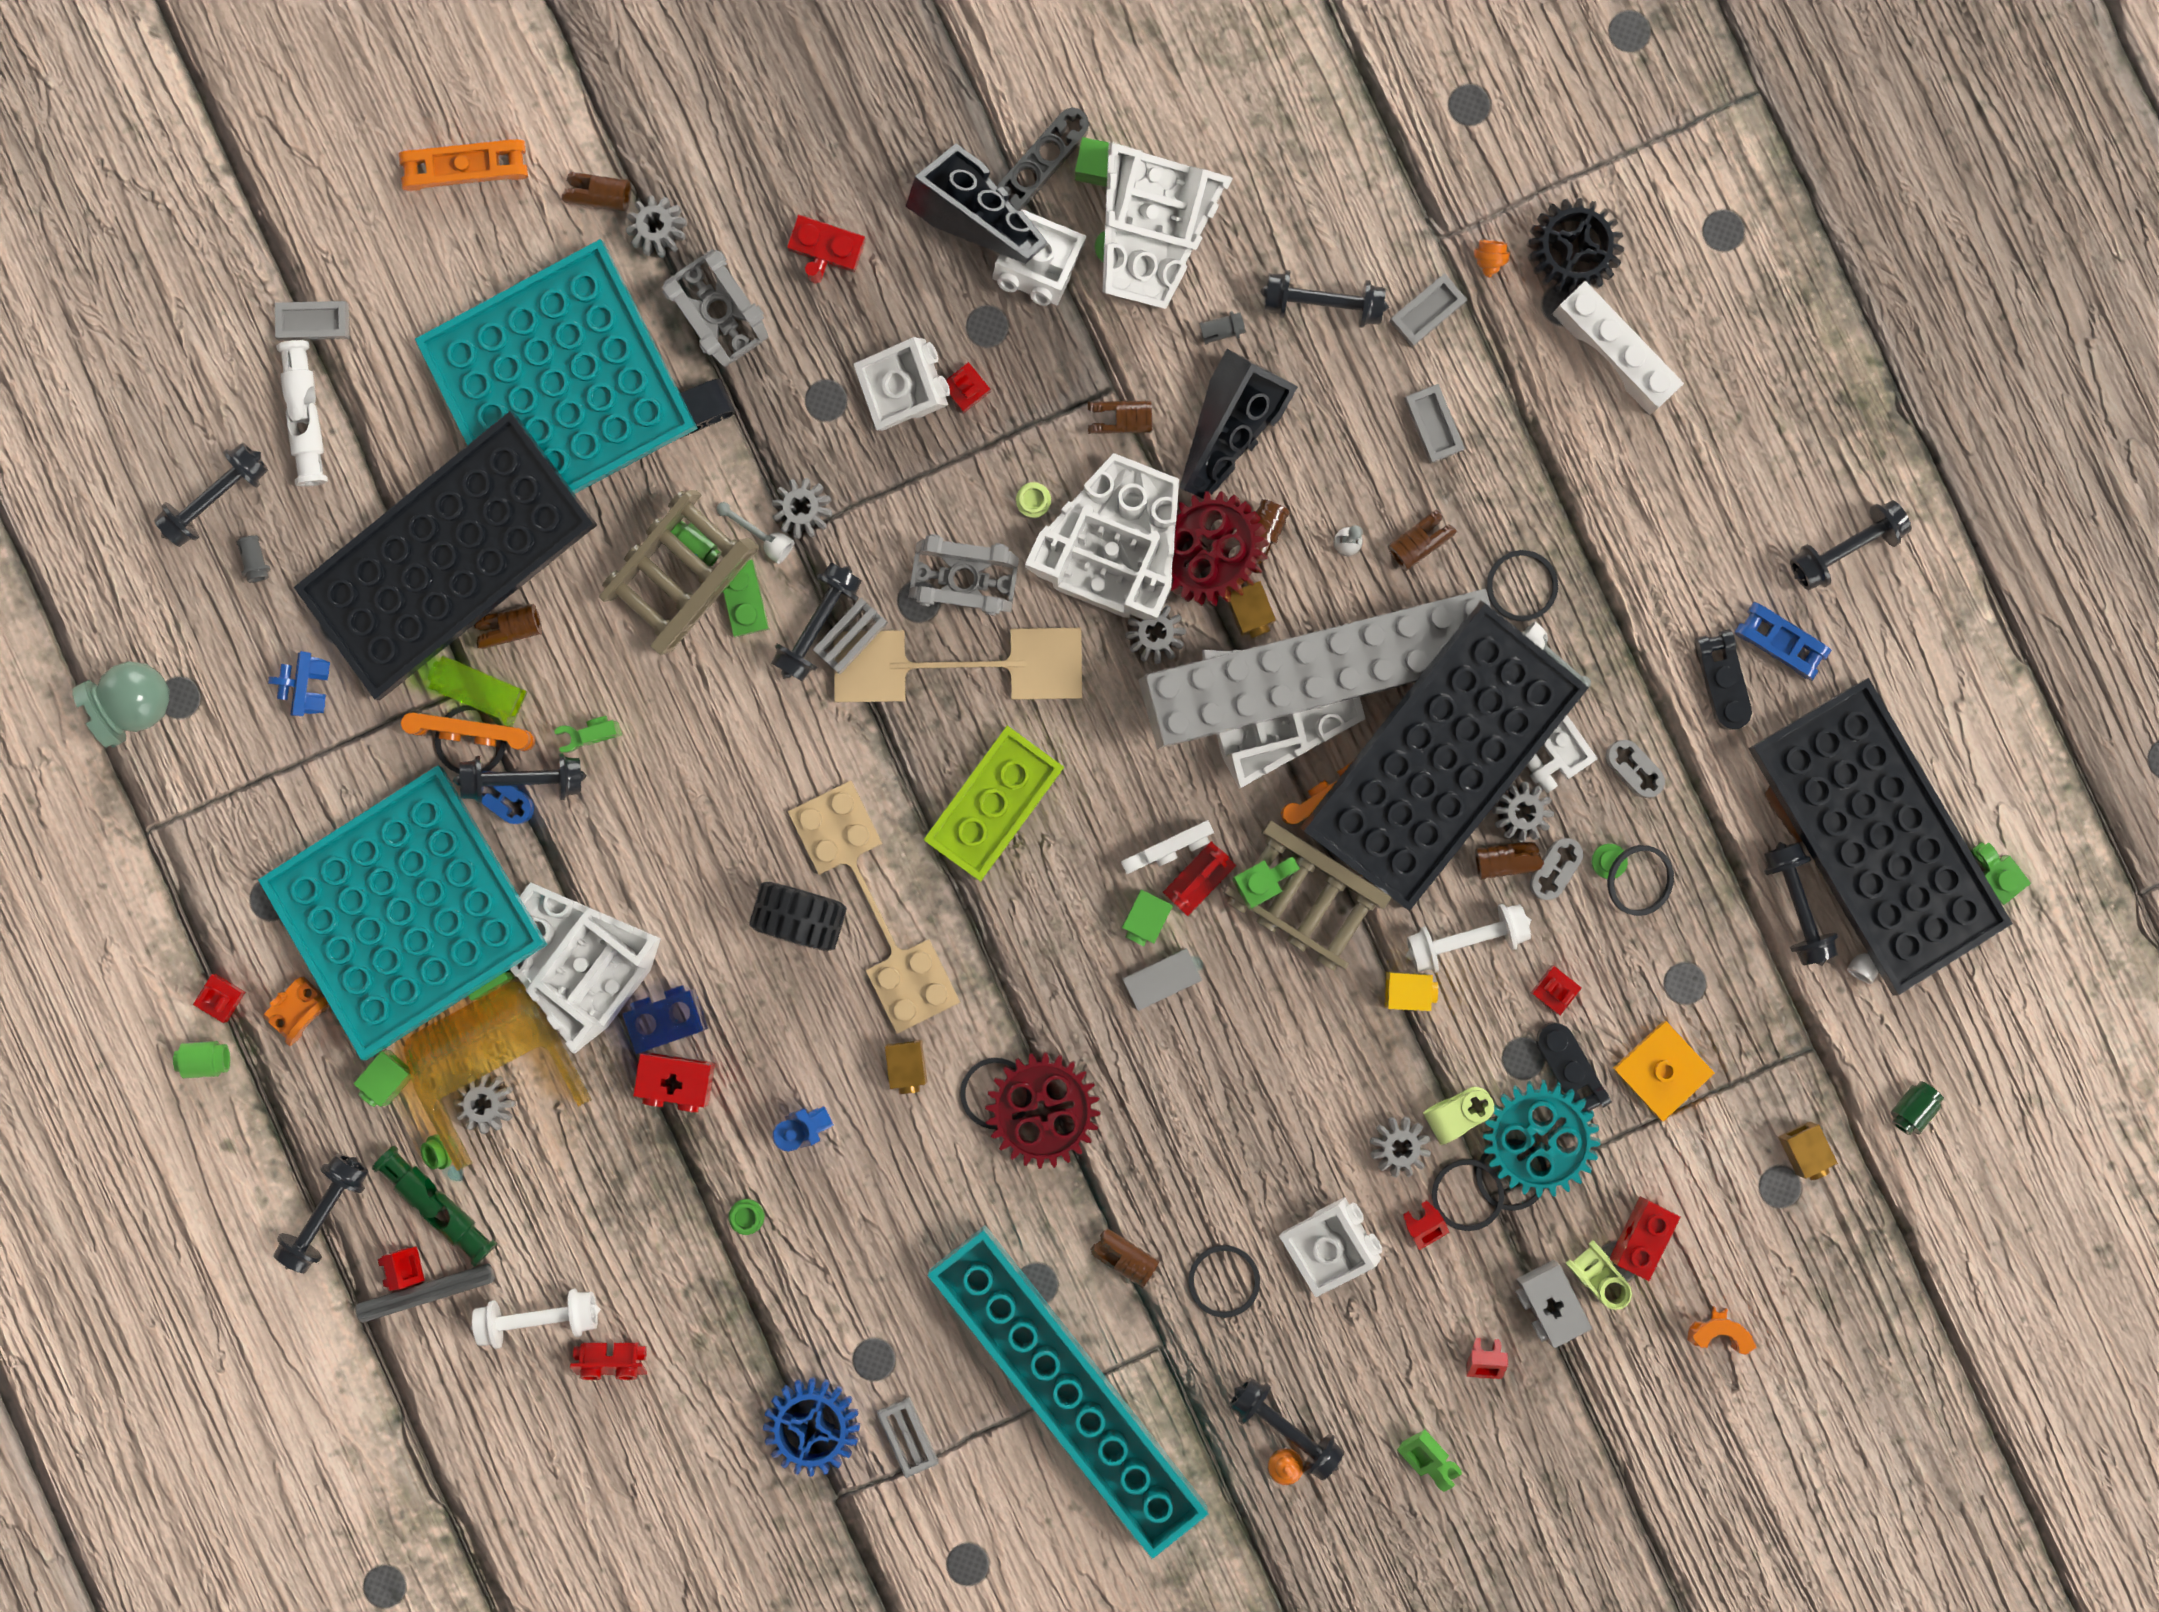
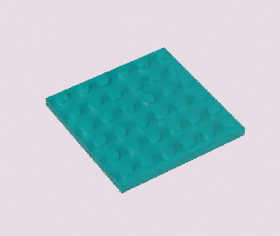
(570, 365)
(402, 912)

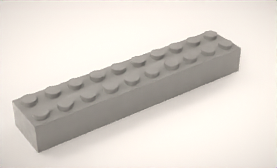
(1300, 671)

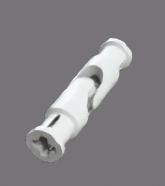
(300, 398)

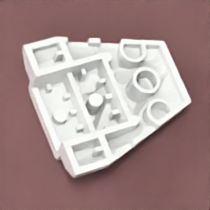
(1114, 541)

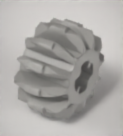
(647, 215)
(802, 495)
(1160, 644)
(1521, 825)
(492, 1115)
(1400, 1160)

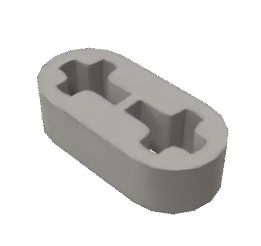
(1629, 775)
(1563, 873)

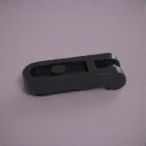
(1724, 680)
(1570, 1064)

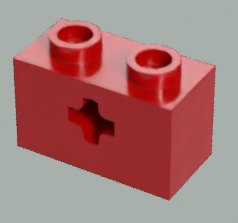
(656, 1068)
(1644, 1238)

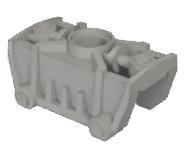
(727, 291)
(959, 557)

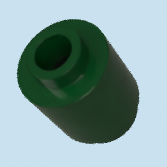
(1916, 1108)

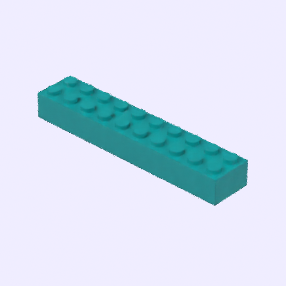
(1068, 1392)

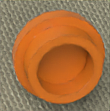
(1491, 256)
(1285, 1466)

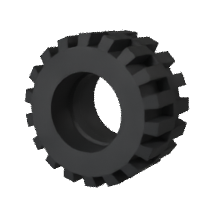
(798, 916)

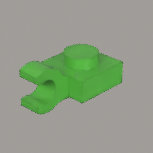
(597, 731)
(2002, 873)
(1260, 882)
(1429, 1457)

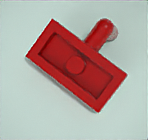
(826, 246)

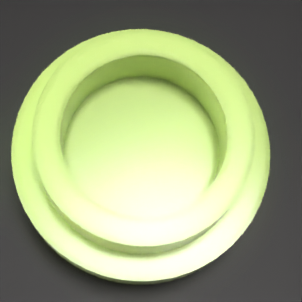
(1033, 500)

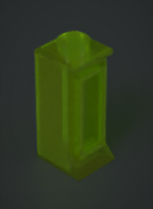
(477, 689)

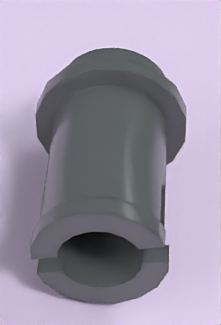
(1222, 328)
(252, 559)

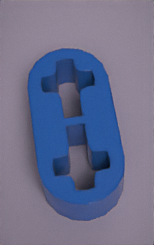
(503, 810)

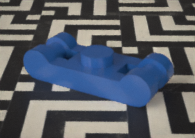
(1783, 641)

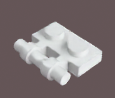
(1568, 754)

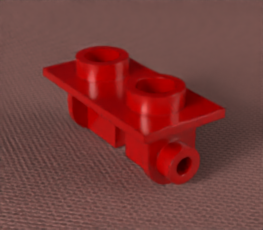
(1199, 878)
(623, 1364)

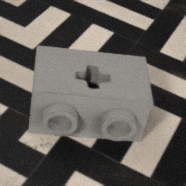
(1568, 1319)

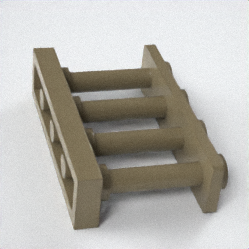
(712, 579)
(1338, 878)

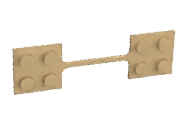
(1041, 666)
(911, 980)

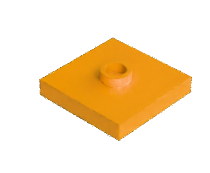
(1663, 1070)

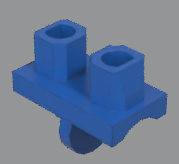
(302, 701)
(801, 1129)

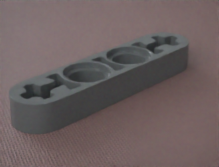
(1042, 168)

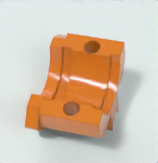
(295, 1009)
(1702, 1333)

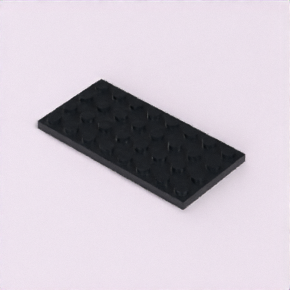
(445, 555)
(1444, 756)
(1880, 836)

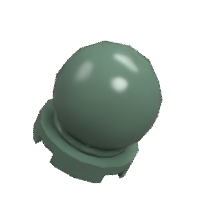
(126, 699)

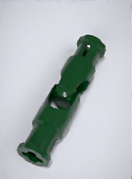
(422, 1194)

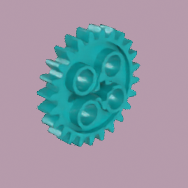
(1564, 1161)

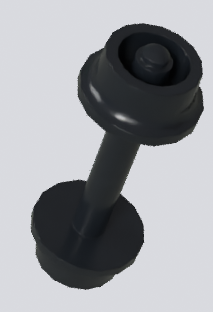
(1370, 304)
(1889, 522)
(176, 524)
(840, 582)
(472, 780)
(1815, 947)
(297, 1252)
(1322, 1458)

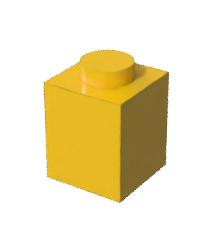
(1410, 991)

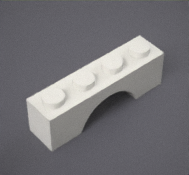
(1641, 370)

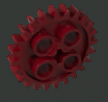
(1226, 573)
(1035, 1078)

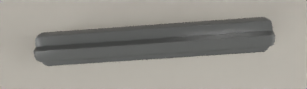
(425, 1293)

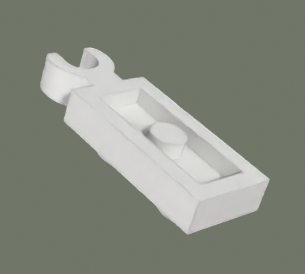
(1165, 851)

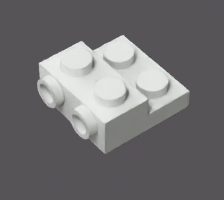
(1048, 270)
(902, 383)
(1332, 1246)

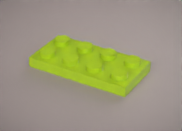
(994, 803)

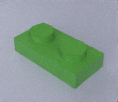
(746, 602)

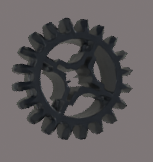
(1587, 248)

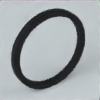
(1545, 562)
(438, 741)
(1612, 873)
(966, 1079)
(1507, 1207)
(1493, 1216)
(1229, 1313)

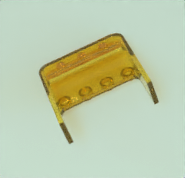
(476, 1043)

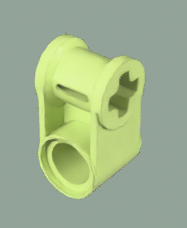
(1453, 1119)
(1597, 1272)

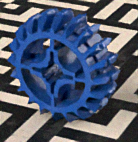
(802, 1456)

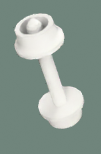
(1512, 925)
(489, 1323)

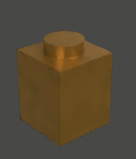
(1252, 611)
(906, 1066)
(1808, 1151)

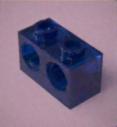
(667, 1026)

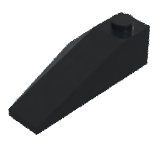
(965, 202)
(1234, 413)

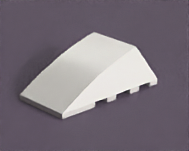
(1153, 222)
(1269, 744)
(585, 968)

